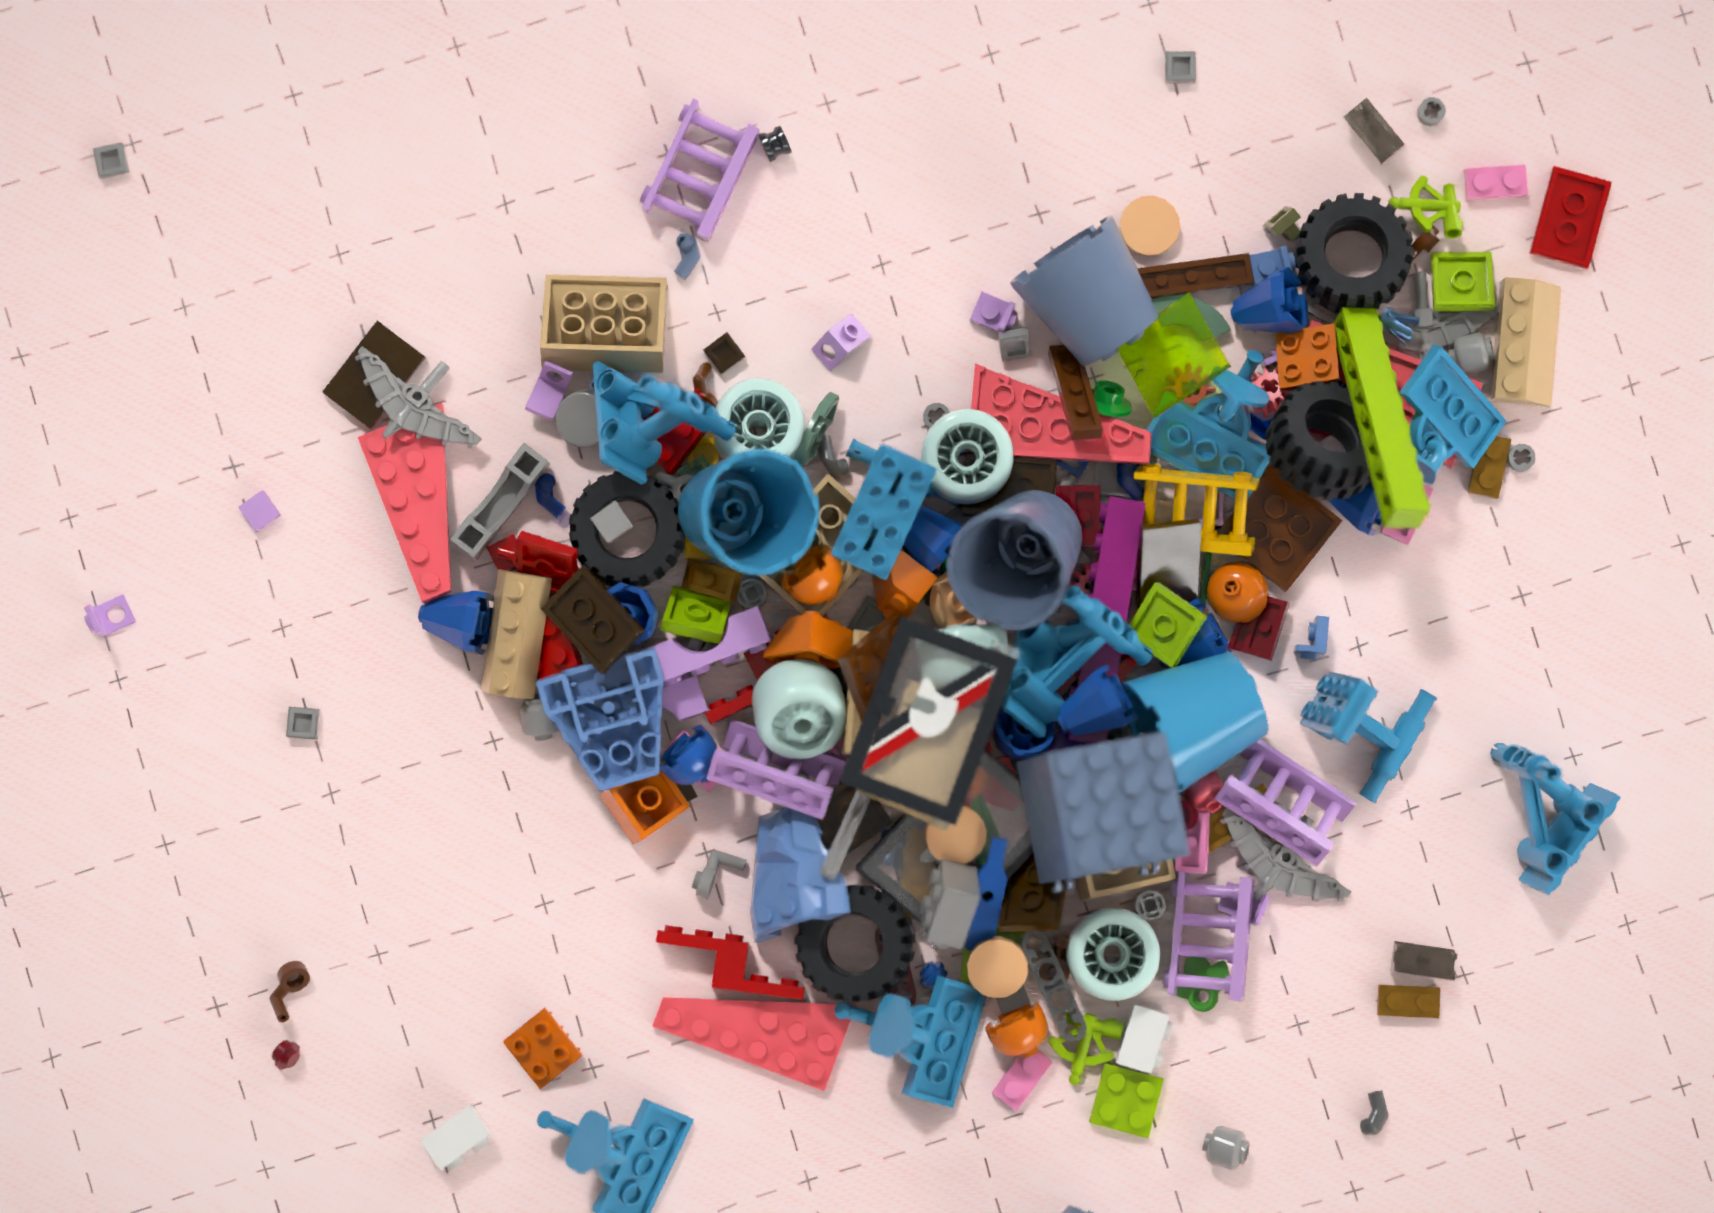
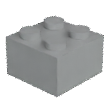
(950, 903)

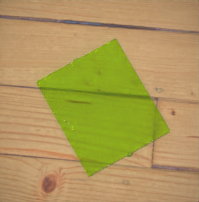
(1174, 356)

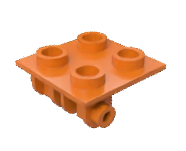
(1307, 356)
(542, 1048)

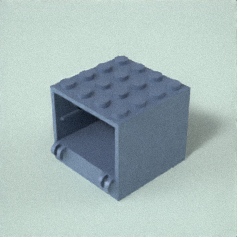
(1102, 809)

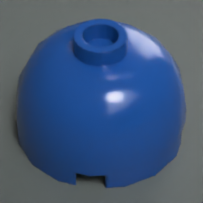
(1017, 741)
(689, 757)

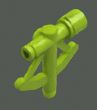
(1445, 206)
(1095, 1027)

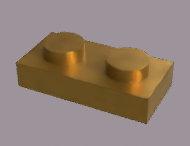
(1489, 471)
(712, 580)
(1408, 1001)

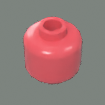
(1204, 791)

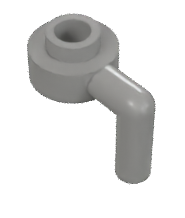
(672, 482)
(704, 880)

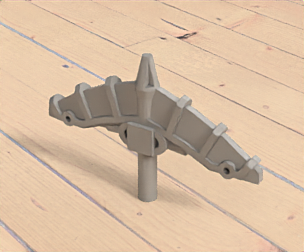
(1435, 326)
(411, 405)
(1278, 865)

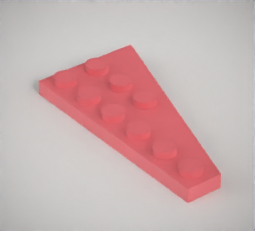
(415, 496)

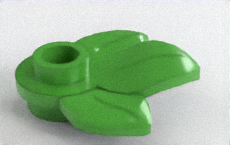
(1201, 967)

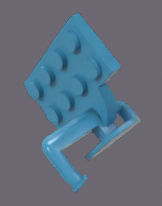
(1449, 414)
(1212, 439)
(929, 1036)
(638, 1161)

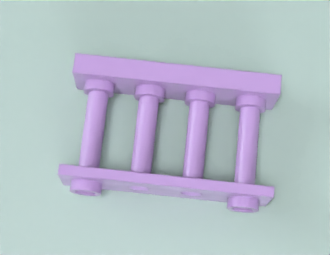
(717, 194)
(770, 783)
(1274, 820)
(1237, 923)

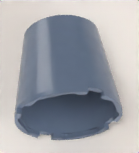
(1089, 293)
(1016, 560)

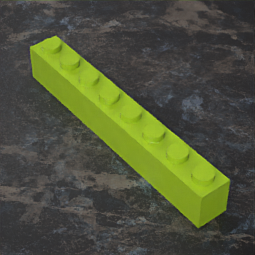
(1381, 418)

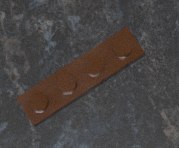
(1197, 275)
(1075, 394)

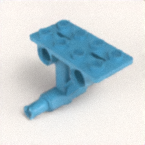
(630, 442)
(883, 507)
(1055, 653)
(1341, 711)
(1579, 815)

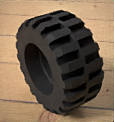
(1359, 216)
(1303, 459)
(635, 570)
(877, 980)

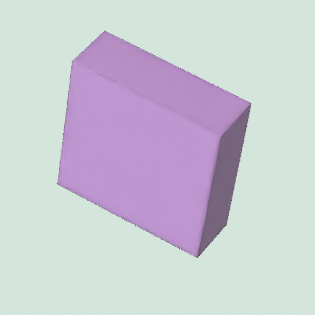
(259, 511)

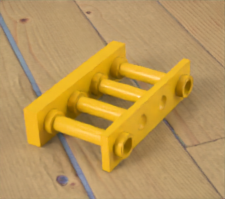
(1237, 541)

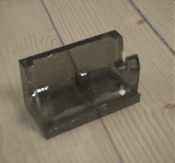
(1374, 130)
(1423, 960)

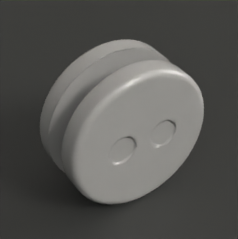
(578, 418)

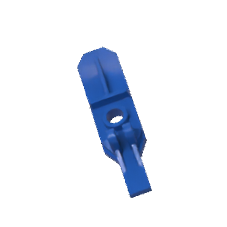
(993, 879)

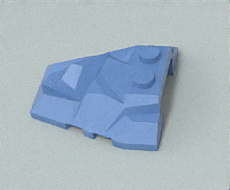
(610, 716)
(788, 875)

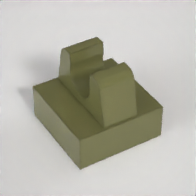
(1284, 224)

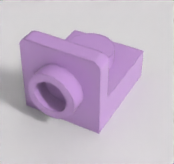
(994, 313)

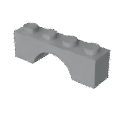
(501, 502)

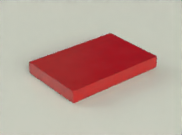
(1570, 217)

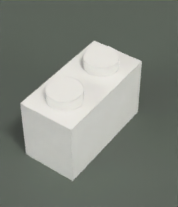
(1143, 1039)
(456, 1137)

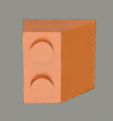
(903, 588)
(810, 638)
(644, 805)

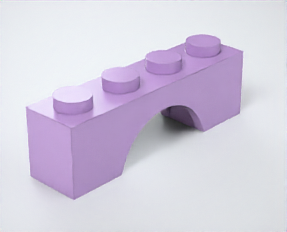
(744, 632)
(684, 698)

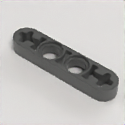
(1049, 987)

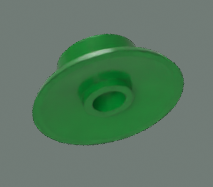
(1110, 399)

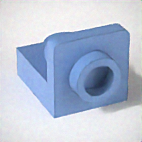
(1267, 262)
(1319, 635)

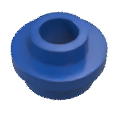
(930, 972)

